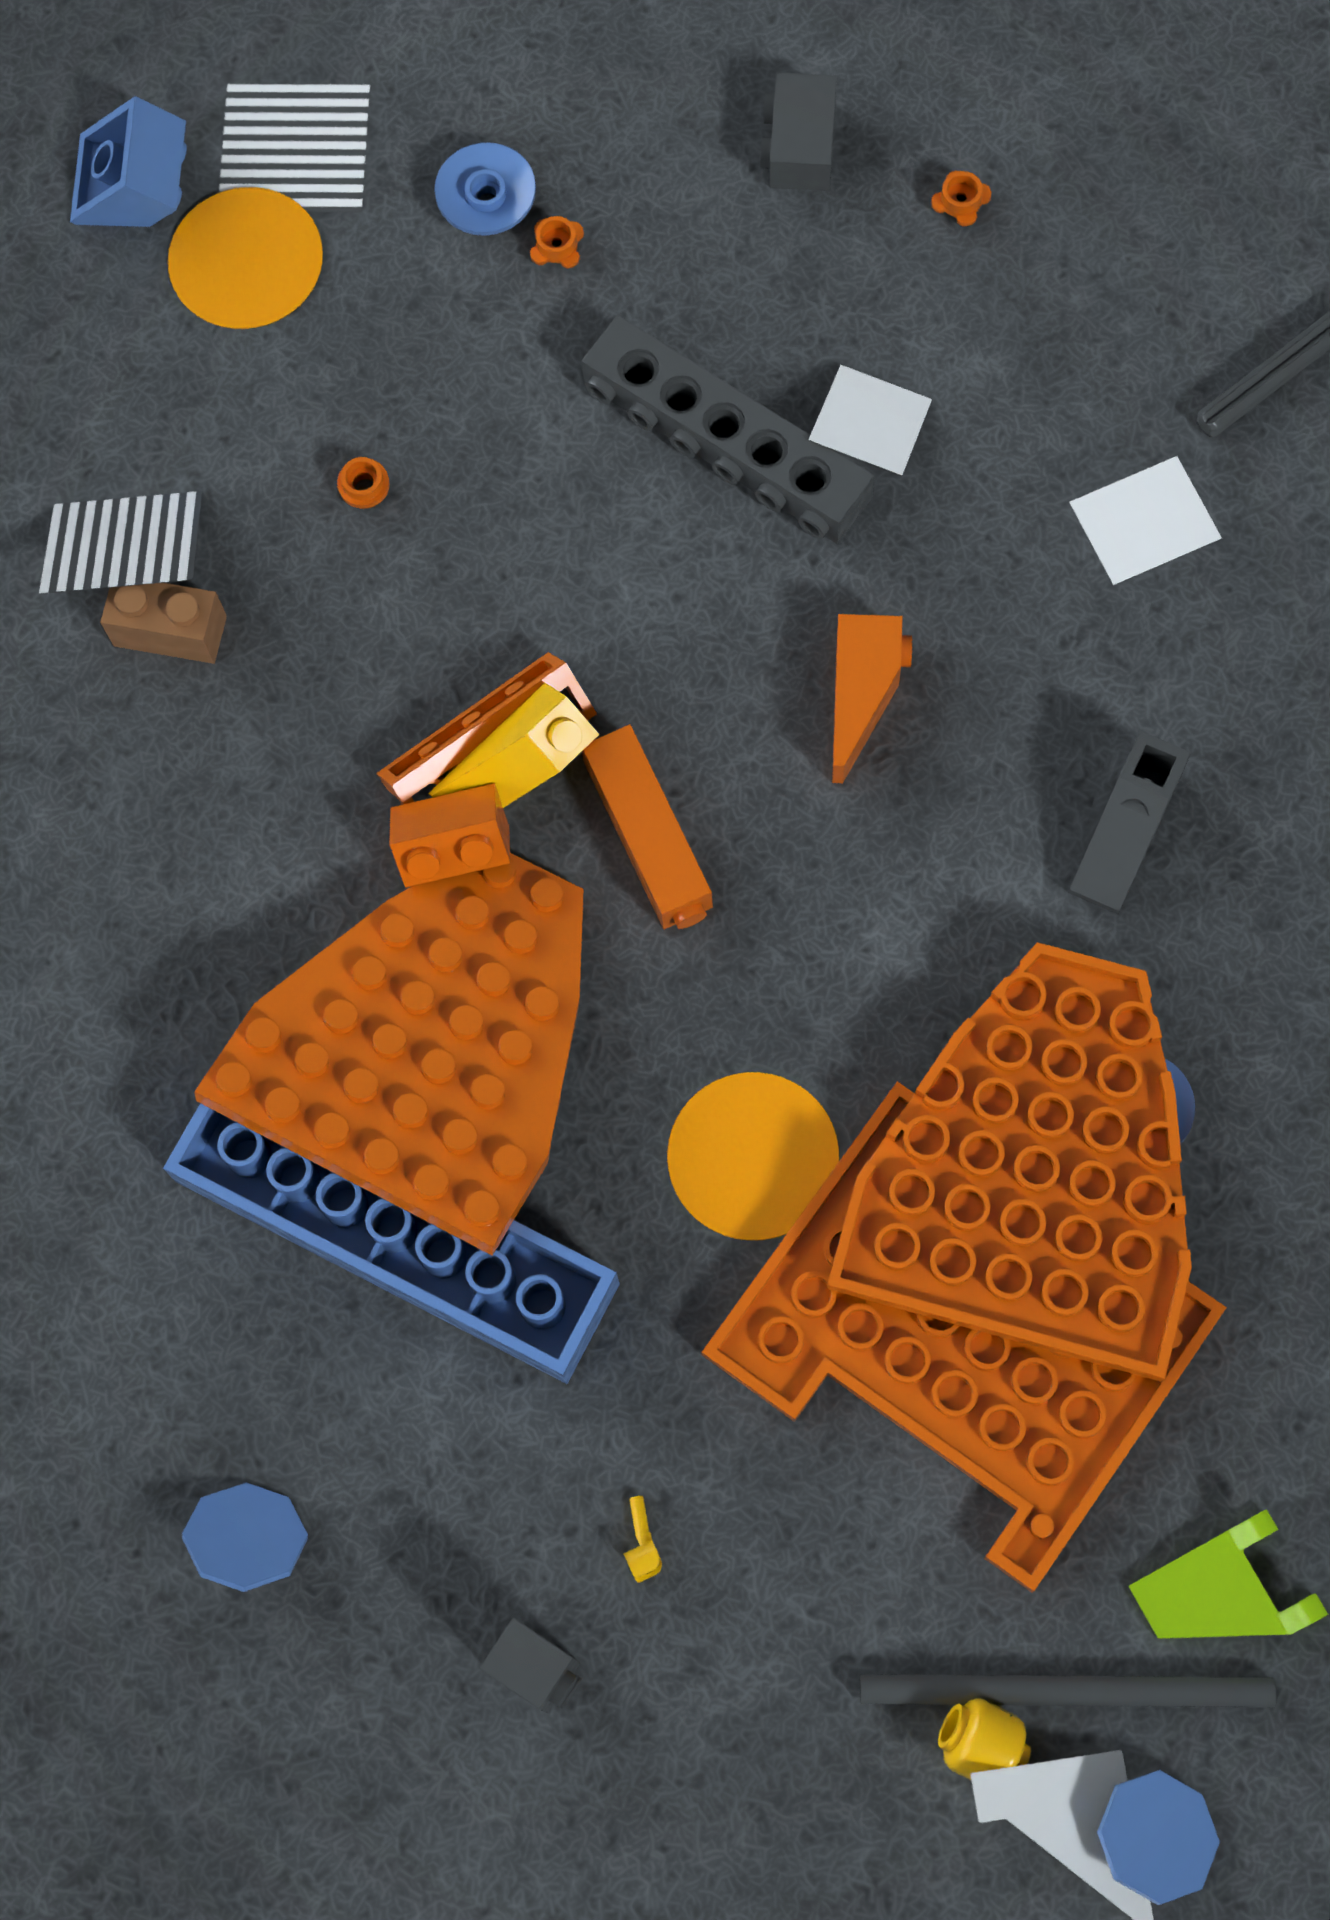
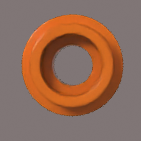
(360, 469)

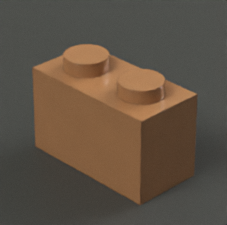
(165, 620)

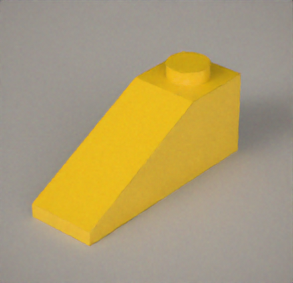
(524, 748)

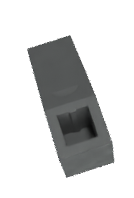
(1129, 822)

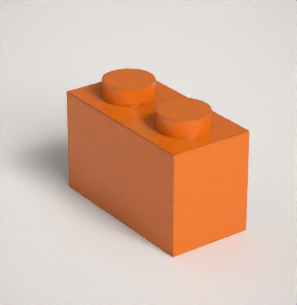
(449, 835)

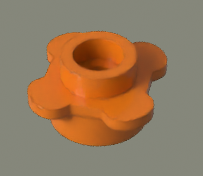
(964, 184)
(561, 229)

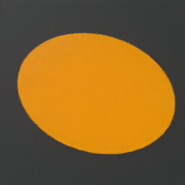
(245, 258)
(750, 1154)

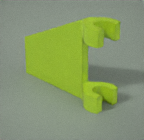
(1218, 1591)

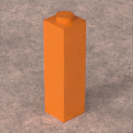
(648, 829)

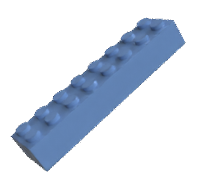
(524, 1299)

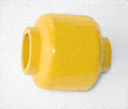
(982, 1738)

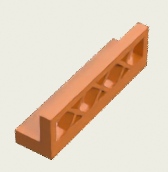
(461, 735)

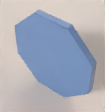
(244, 1537)
(1158, 1837)

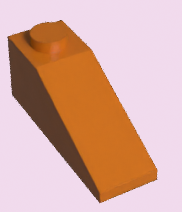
(867, 675)

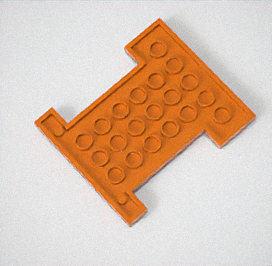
(1003, 1412)

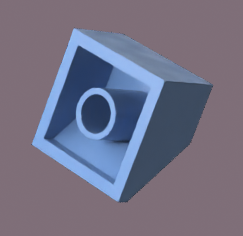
(129, 167)

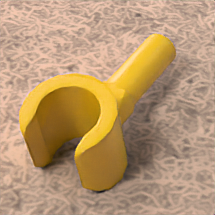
(644, 1559)

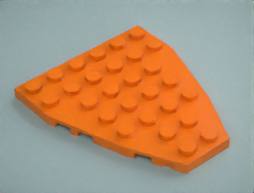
(423, 1048)
(1036, 1175)

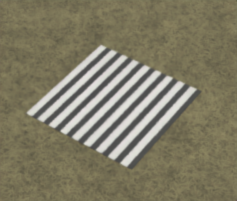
(297, 142)
(122, 542)

